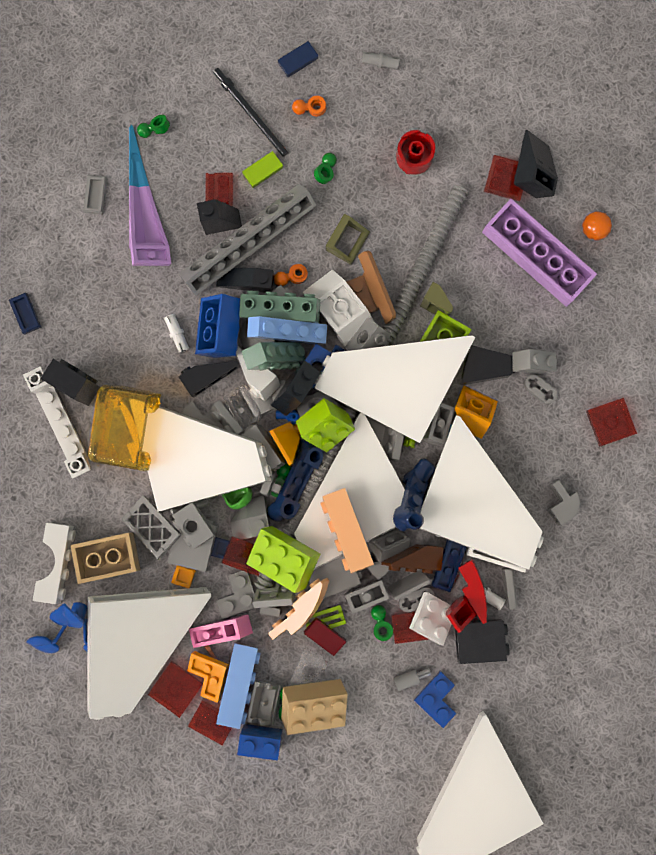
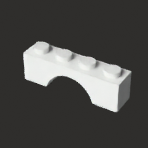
(59, 539)

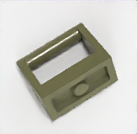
(337, 235)
(436, 300)

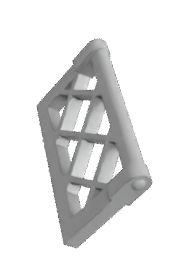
(165, 543)

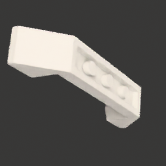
(63, 428)

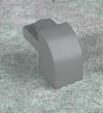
(566, 507)

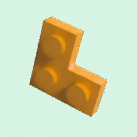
(212, 671)

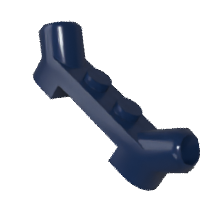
(416, 482)
(287, 503)

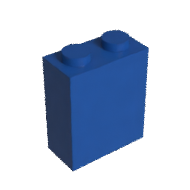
(260, 742)

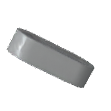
(537, 392)
(414, 595)

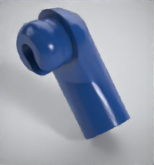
(292, 417)

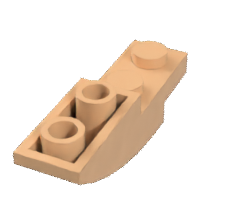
(303, 610)

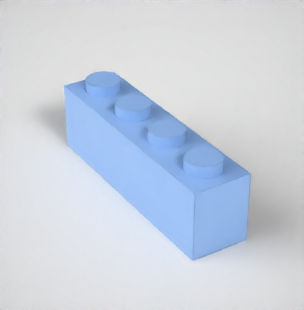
(286, 330)
(237, 685)

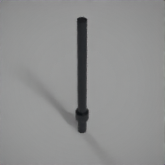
(228, 85)

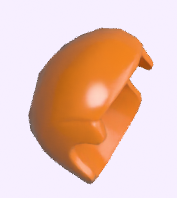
(597, 225)

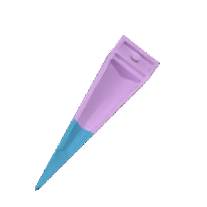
(146, 233)

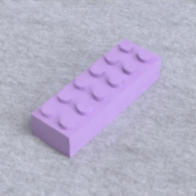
(539, 252)

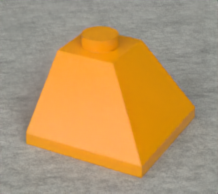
(475, 410)
(287, 440)

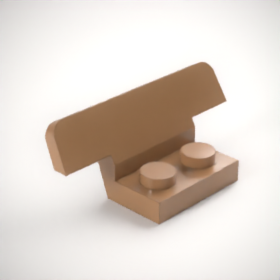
(371, 288)

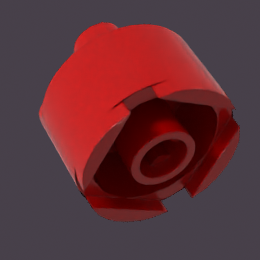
(424, 150)

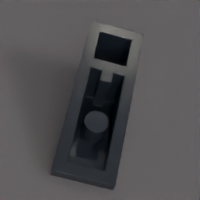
(248, 279)
(204, 376)

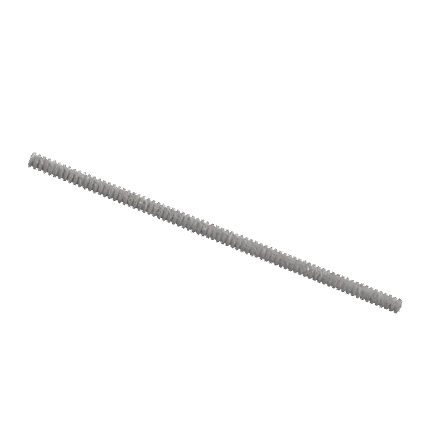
(407, 297)

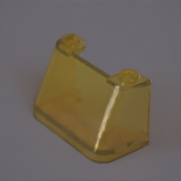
(121, 426)

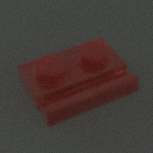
(219, 187)
(238, 554)
(401, 630)
(205, 723)

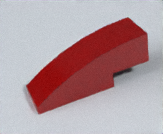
(474, 589)
(460, 613)

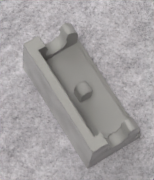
(264, 703)

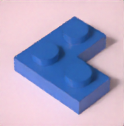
(431, 699)

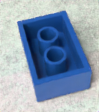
(218, 326)

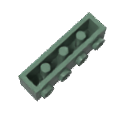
(281, 307)
(273, 355)

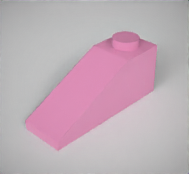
(221, 631)

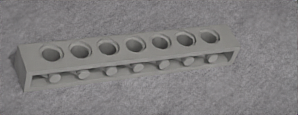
(247, 239)

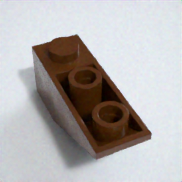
(417, 557)

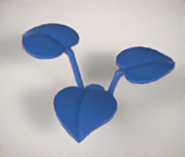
(65, 617)

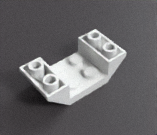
(339, 305)

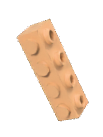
(348, 532)

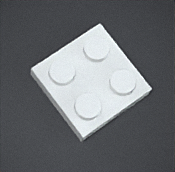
(431, 619)

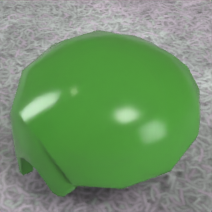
(238, 498)

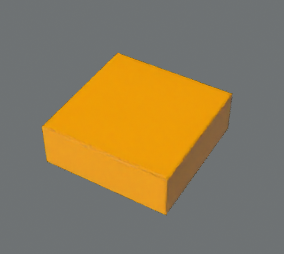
(183, 576)

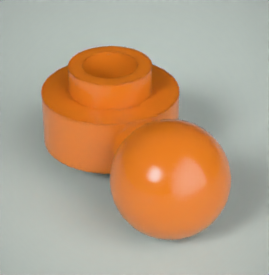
(299, 106)
(282, 278)

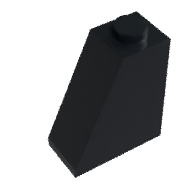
(218, 216)
(485, 365)

